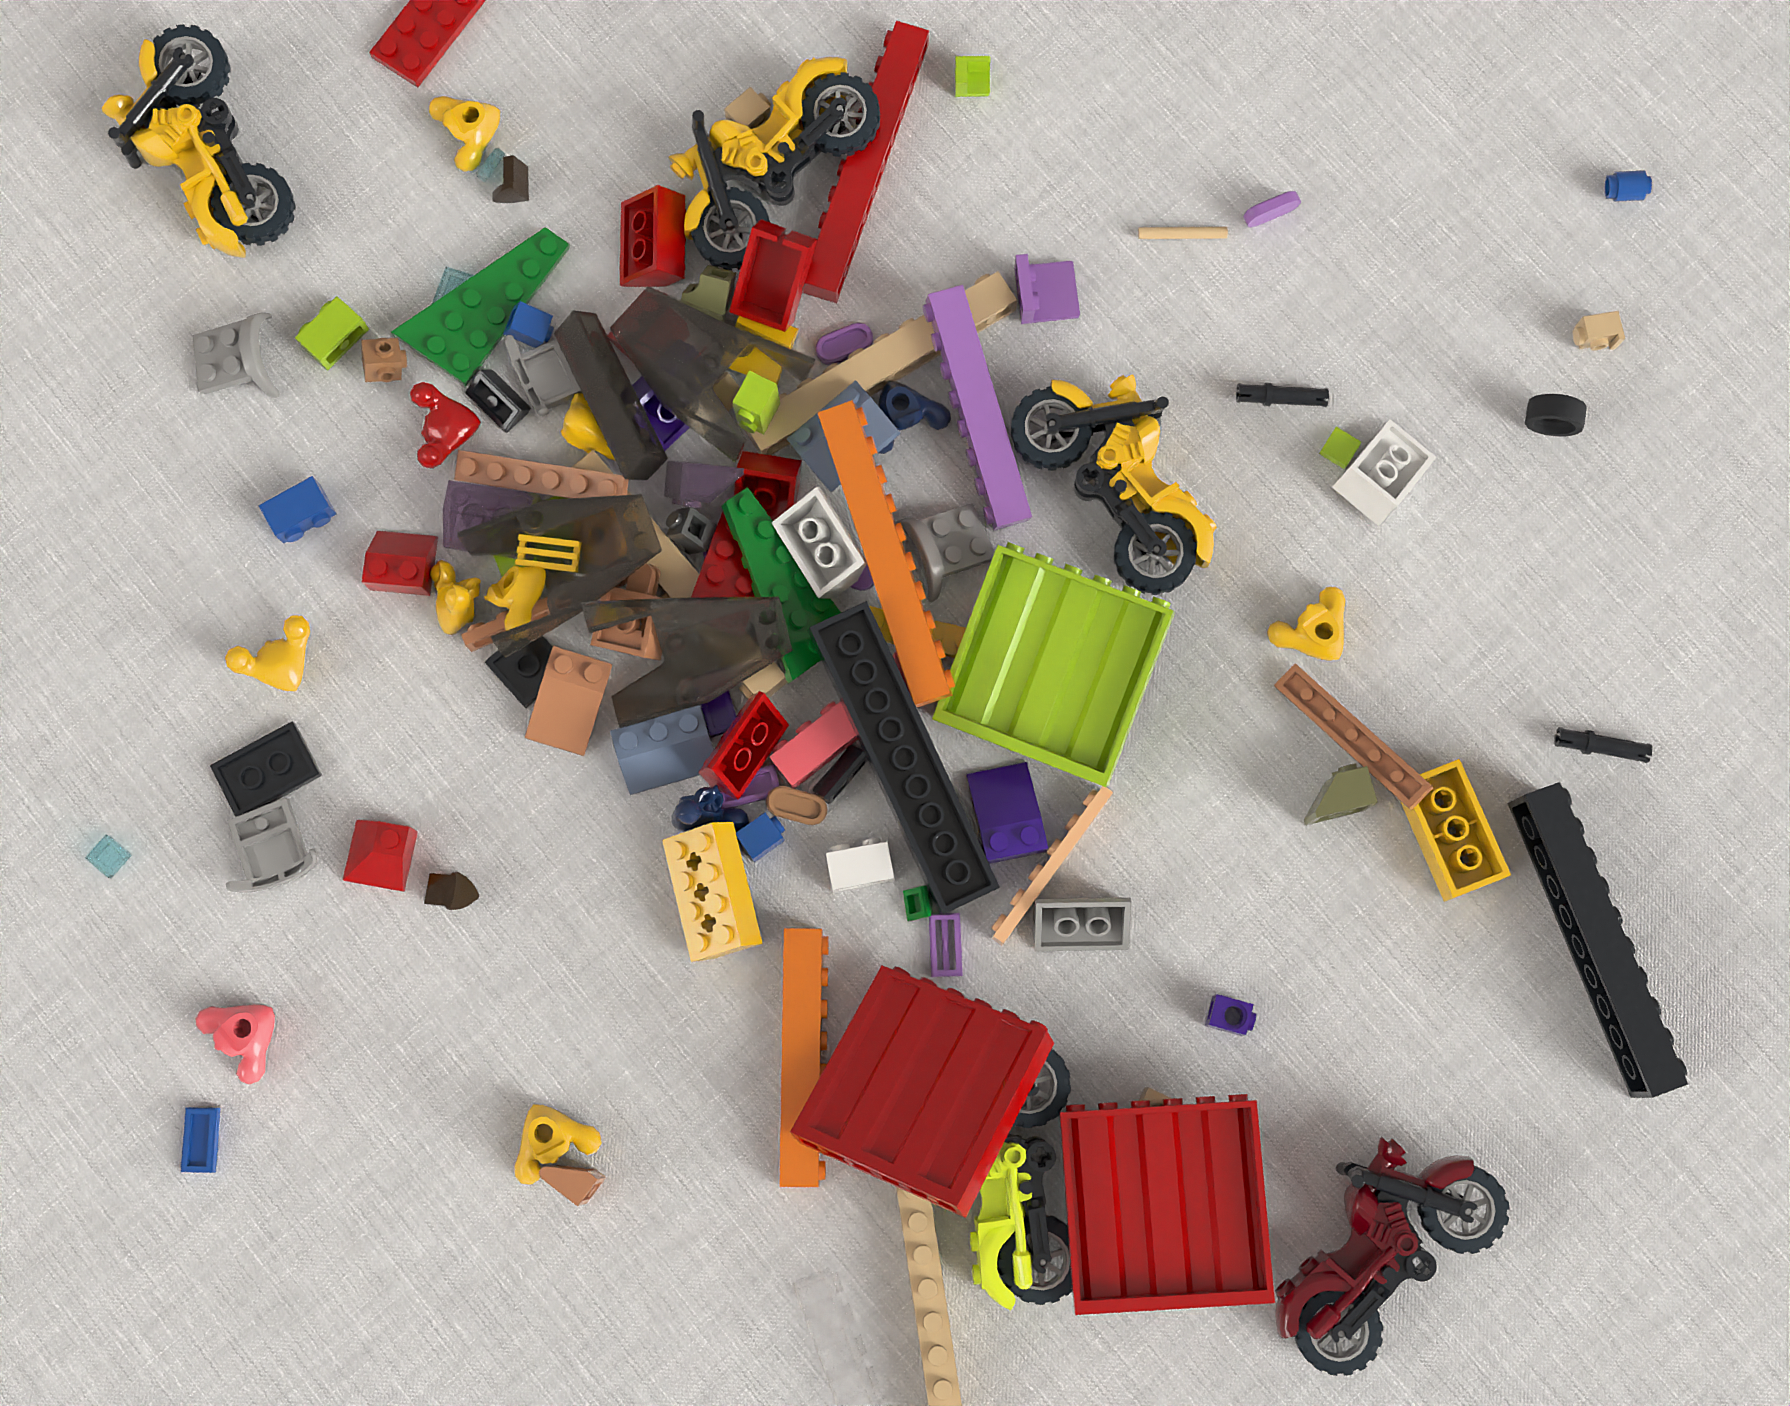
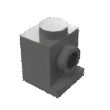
(690, 530)

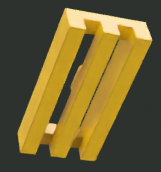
(522, 550)

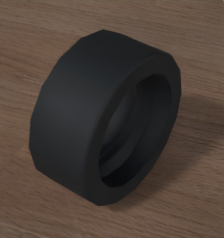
(1555, 415)

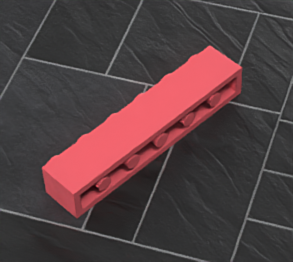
(817, 742)

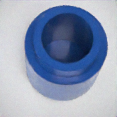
(1628, 185)

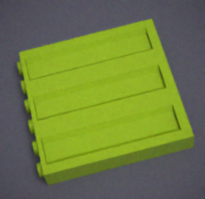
(1054, 663)

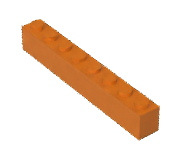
(801, 1048)

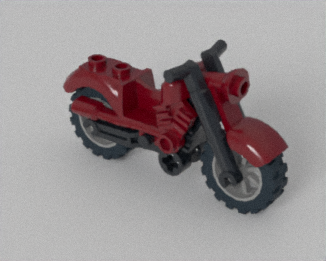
(1347, 1286)

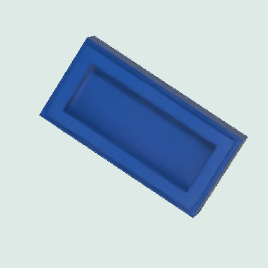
(200, 1140)

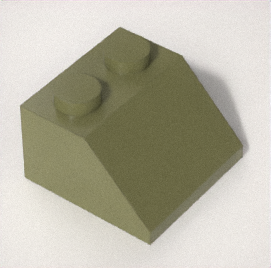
(1343, 795)

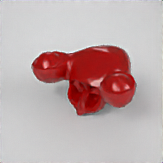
(445, 426)

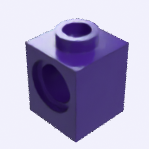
(1216, 1015)

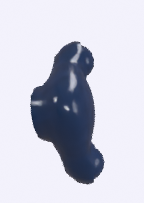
(907, 407)
(706, 808)

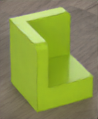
(972, 76)

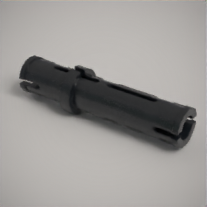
(1269, 394)
(1590, 743)

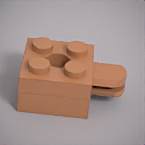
(626, 636)

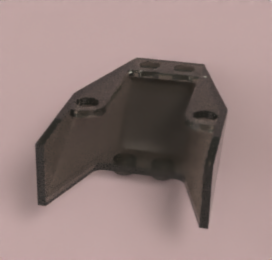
(686, 351)
(615, 543)
(704, 645)

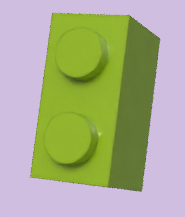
(331, 332)
(756, 403)

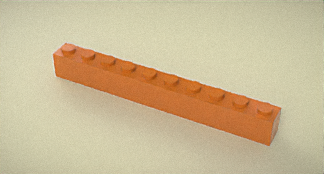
(885, 553)

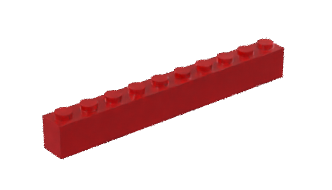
(863, 171)

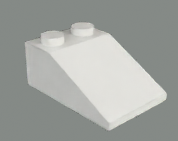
(1384, 472)

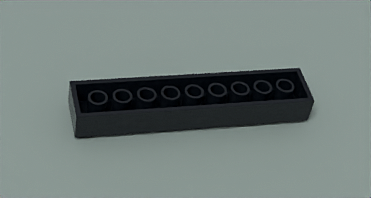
(903, 758)
(1598, 942)

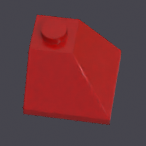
(380, 854)

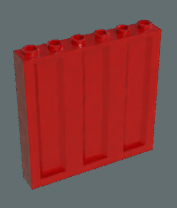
(924, 1088)
(1166, 1205)

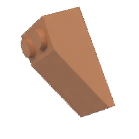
(568, 701)

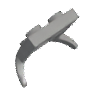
(232, 357)
(543, 375)
(949, 544)
(269, 847)

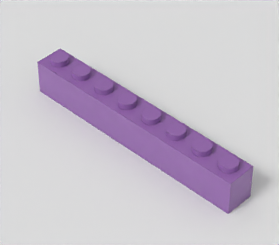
(977, 407)

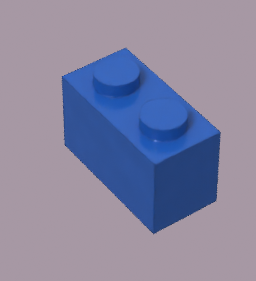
(298, 510)

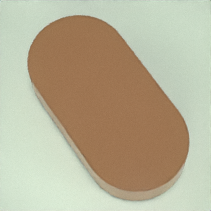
(796, 805)

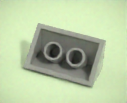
(1081, 924)

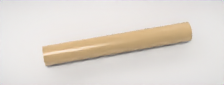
(1182, 232)

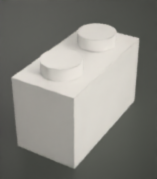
(859, 865)

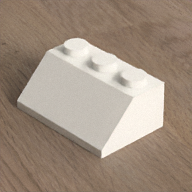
(820, 545)

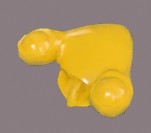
(468, 122)
(582, 430)
(518, 592)
(454, 598)
(1318, 628)
(278, 661)
(547, 1138)

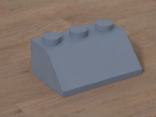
(812, 444)
(662, 749)

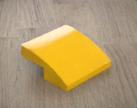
(757, 360)

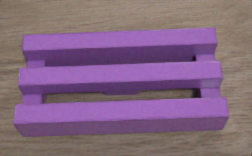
(946, 972)

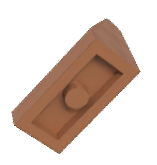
(573, 1182)

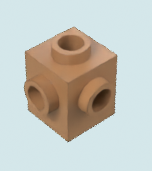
(382, 359)

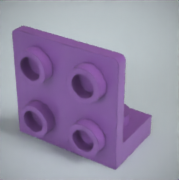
(1045, 290)

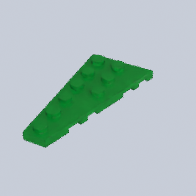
(471, 319)
(778, 575)

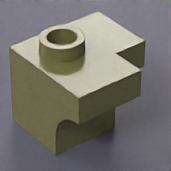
(713, 291)

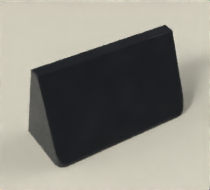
(497, 399)
(840, 774)

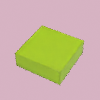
(1340, 447)

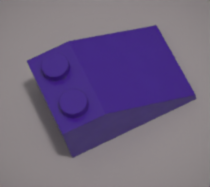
(1007, 813)

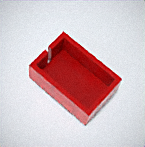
(772, 275)

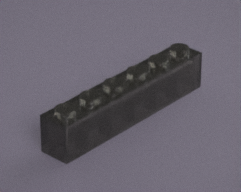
(610, 396)

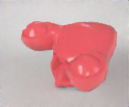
(243, 1032)

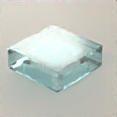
(490, 164)
(108, 856)

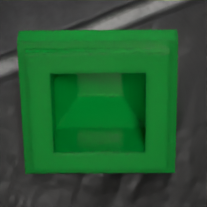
(917, 903)

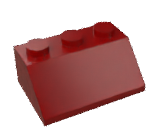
(652, 238)
(744, 746)

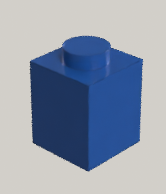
(529, 325)
(761, 836)

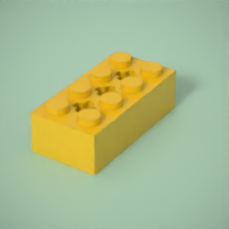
(1471, 839)
(712, 891)

